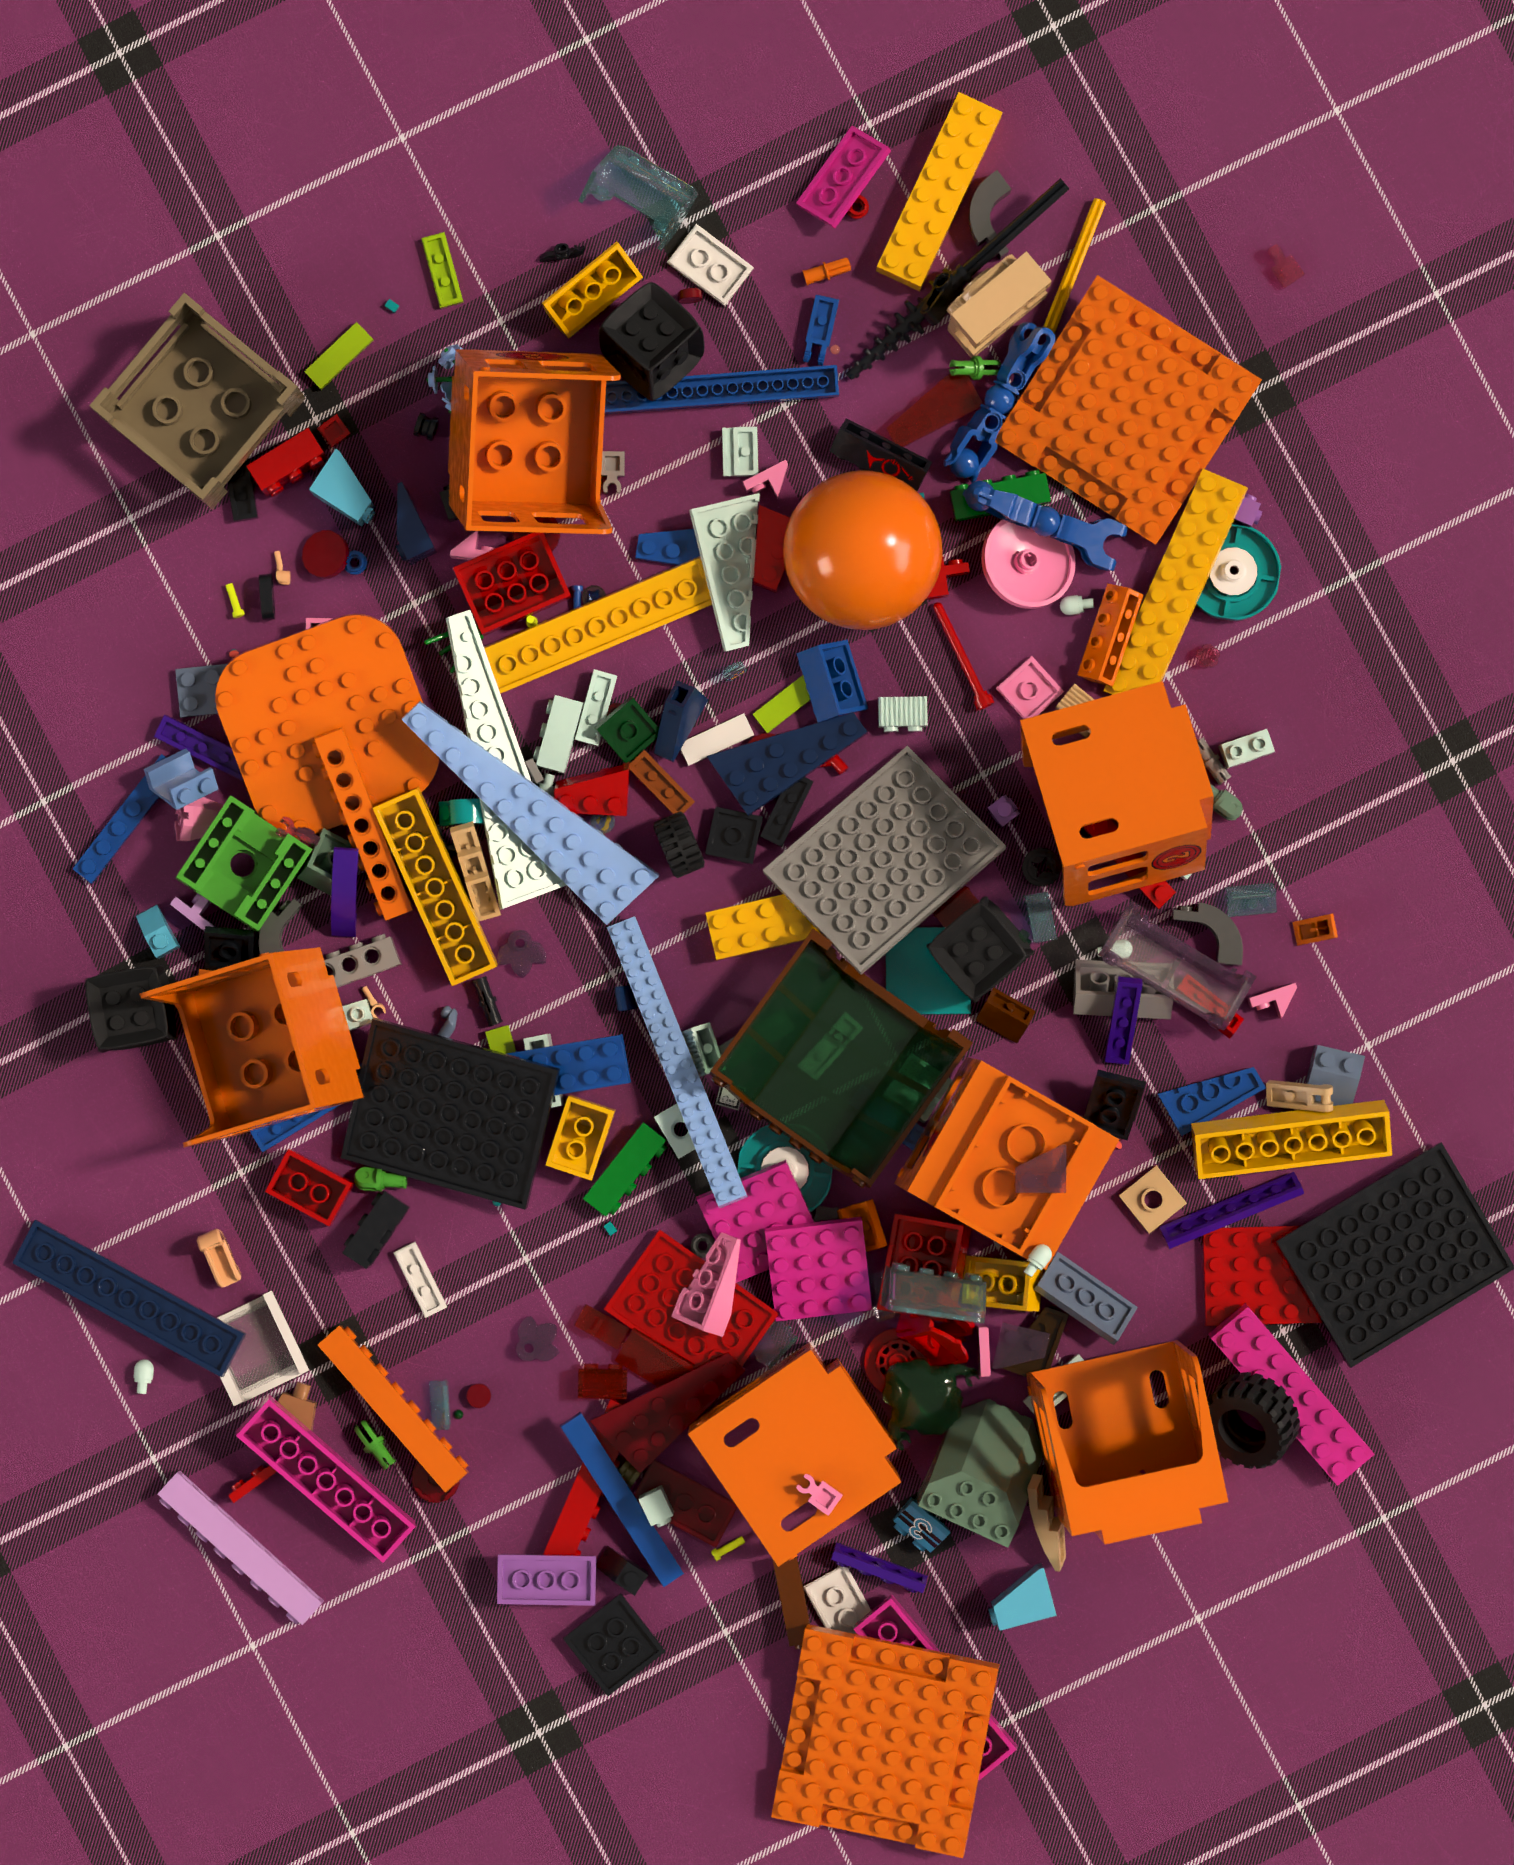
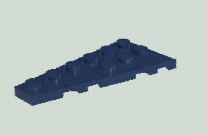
(774, 764)

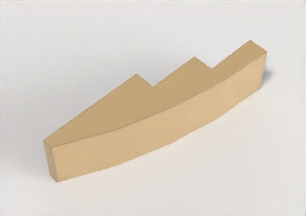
(475, 871)
(1047, 1526)

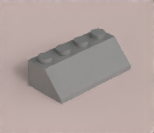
(1096, 988)

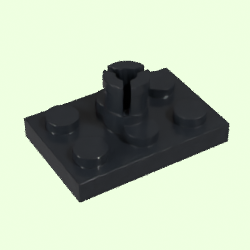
(1114, 1103)

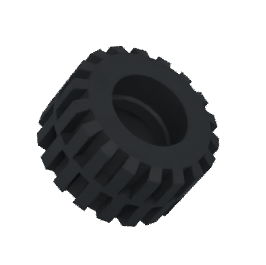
(679, 844)

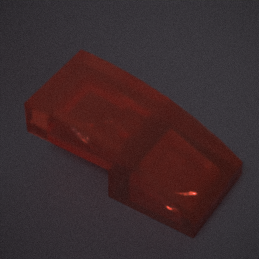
(602, 1326)

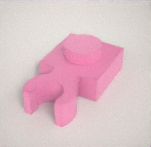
(822, 1495)

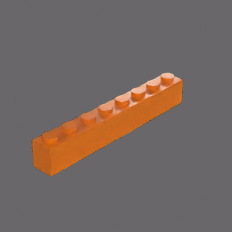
(393, 1408)

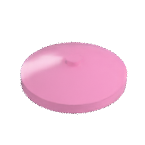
(1026, 566)

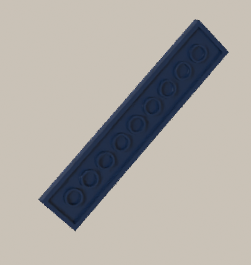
(129, 1298)

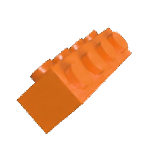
(1110, 634)

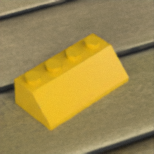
(591, 290)

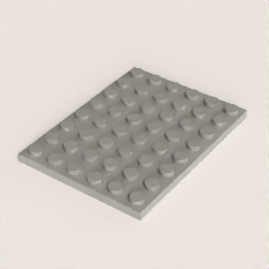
(884, 859)

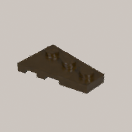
(1047, 1321)

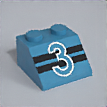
(921, 1525)

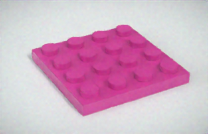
(771, 1202)
(818, 1268)

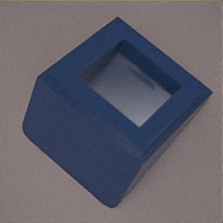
(625, 998)

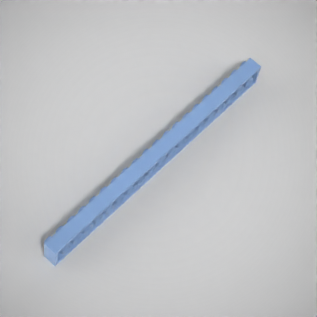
(677, 1062)

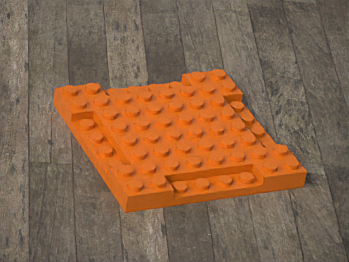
(1127, 409)
(885, 1740)

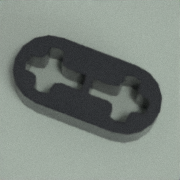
(267, 596)

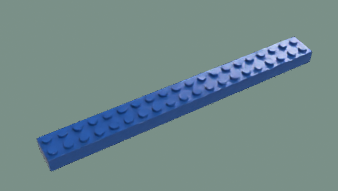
(729, 389)

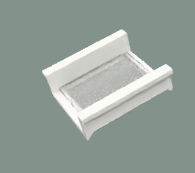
(266, 1353)

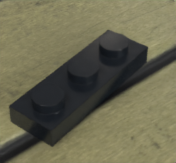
(242, 495)
(785, 812)

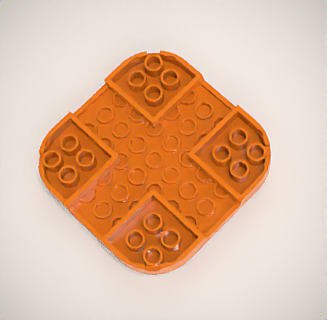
(311, 683)

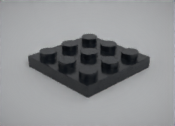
(614, 1644)

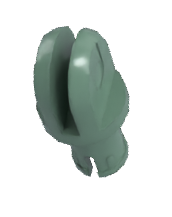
(1226, 804)

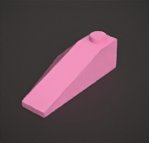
(710, 1295)

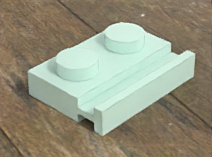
(740, 451)

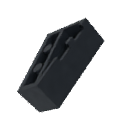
(375, 1229)

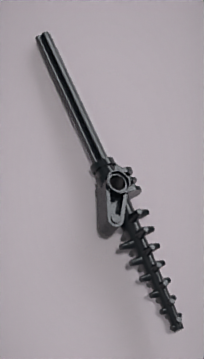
(950, 284)

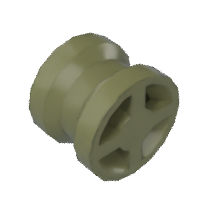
(628, 1473)

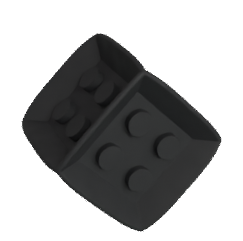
(651, 341)
(979, 949)
(120, 1015)

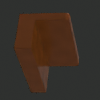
(1005, 1015)

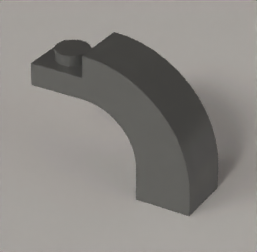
(986, 196)
(1221, 925)
(271, 931)

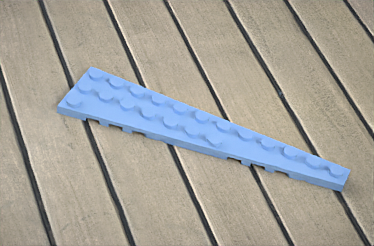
(575, 851)

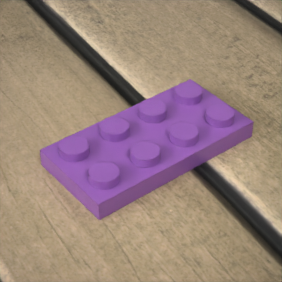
(546, 1579)

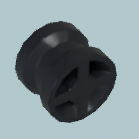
(426, 426)

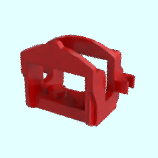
(939, 1345)

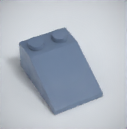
(1337, 1069)

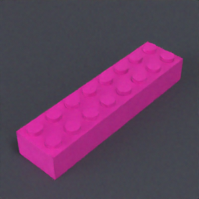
(1322, 1427)
(325, 1478)
(892, 1623)

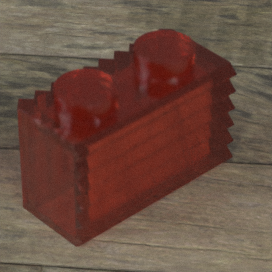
(602, 1382)

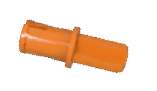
(826, 271)

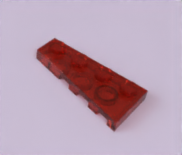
(940, 406)

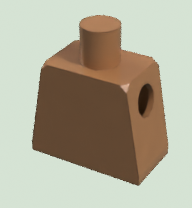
(299, 1405)

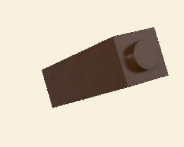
(792, 1601)

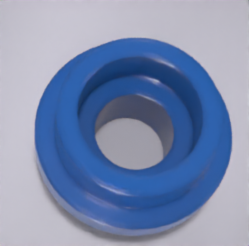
(362, 565)

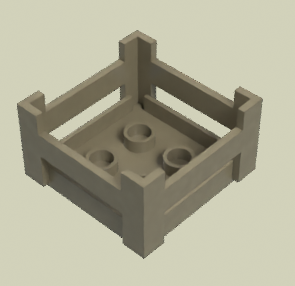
(198, 401)

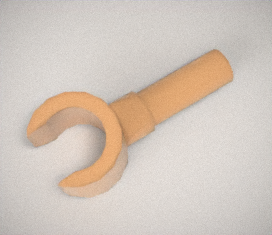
(282, 577)
(372, 1001)

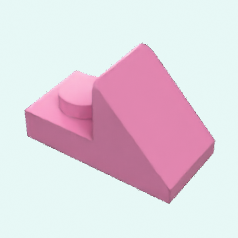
(774, 475)
(468, 548)
(1280, 997)

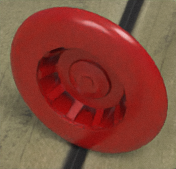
(894, 1355)

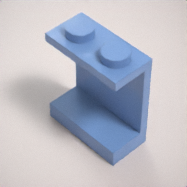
(178, 780)

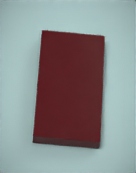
(695, 1506)

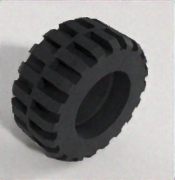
(1264, 1402)

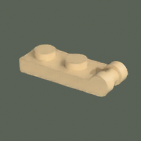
(1299, 1096)

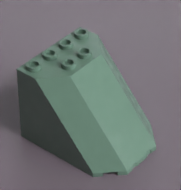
(983, 1471)

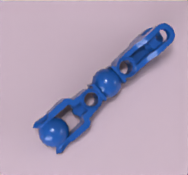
(1021, 360)
(1048, 522)

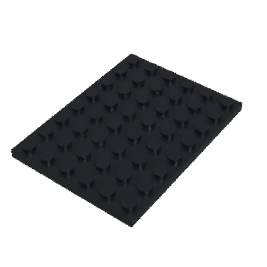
(450, 1113)
(1395, 1254)

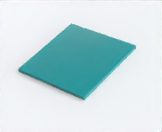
(919, 979)

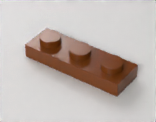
(660, 783)

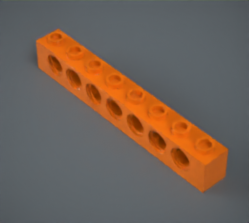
(384, 906)

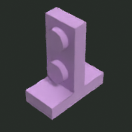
(194, 913)

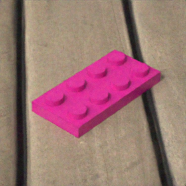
(843, 177)

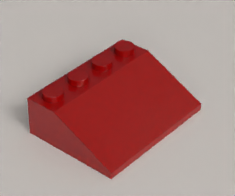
(512, 582)
(927, 1245)

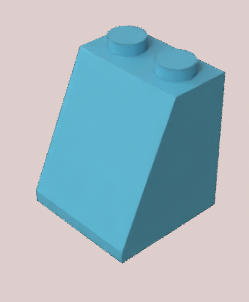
(342, 491)
(1023, 1601)

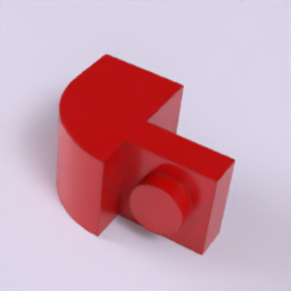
(954, 568)

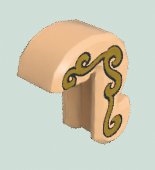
(219, 1257)

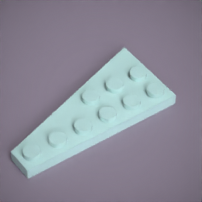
(727, 552)

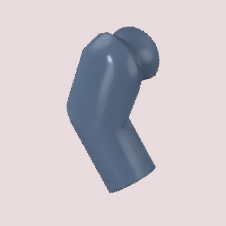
(450, 1023)

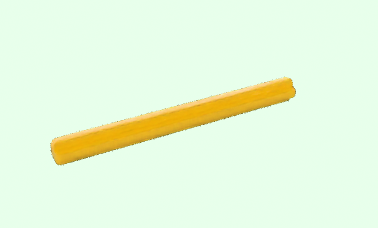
(1074, 264)

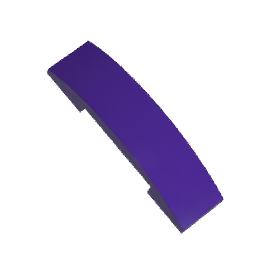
(344, 892)

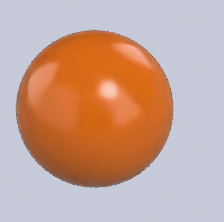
(862, 550)

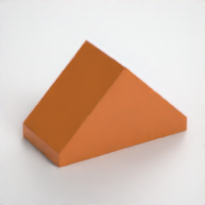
(1315, 929)

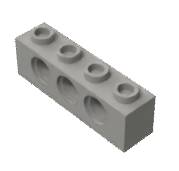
(387, 959)

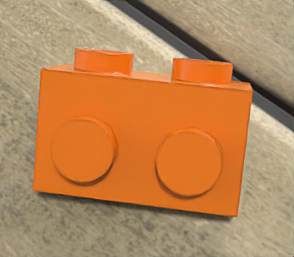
(872, 1228)

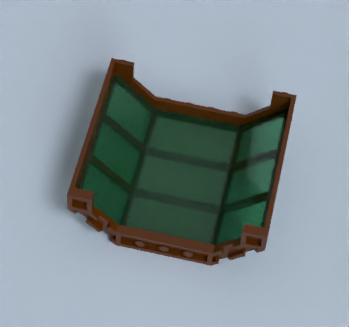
(837, 1062)

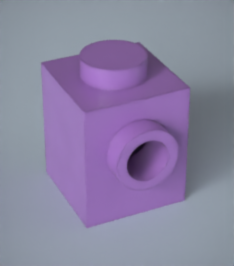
(1248, 512)

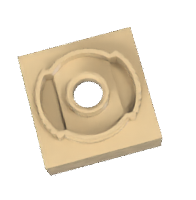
(996, 302)

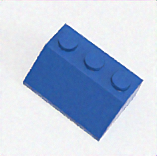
(832, 680)

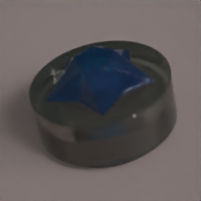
(592, 593)

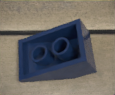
(411, 534)

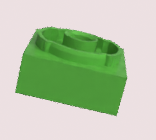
(275, 864)

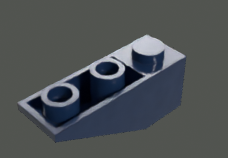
(678, 718)

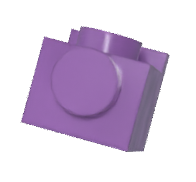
(1003, 811)

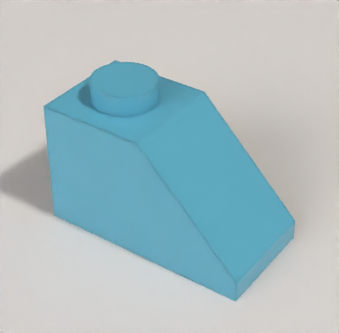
(157, 932)

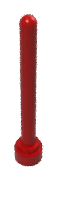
(981, 697)

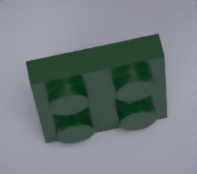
(628, 730)

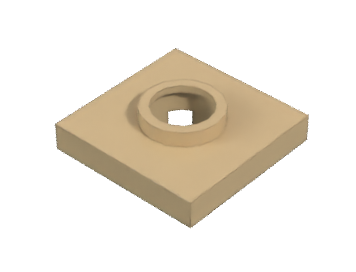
(1152, 1181)

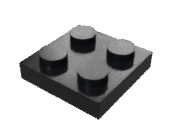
(733, 835)
(227, 946)

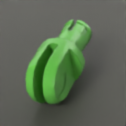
(974, 367)
(377, 1179)
(376, 1446)

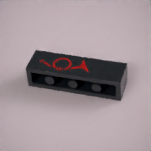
(879, 454)

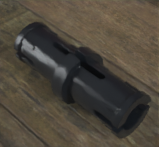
(487, 1001)

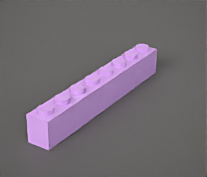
(240, 1547)

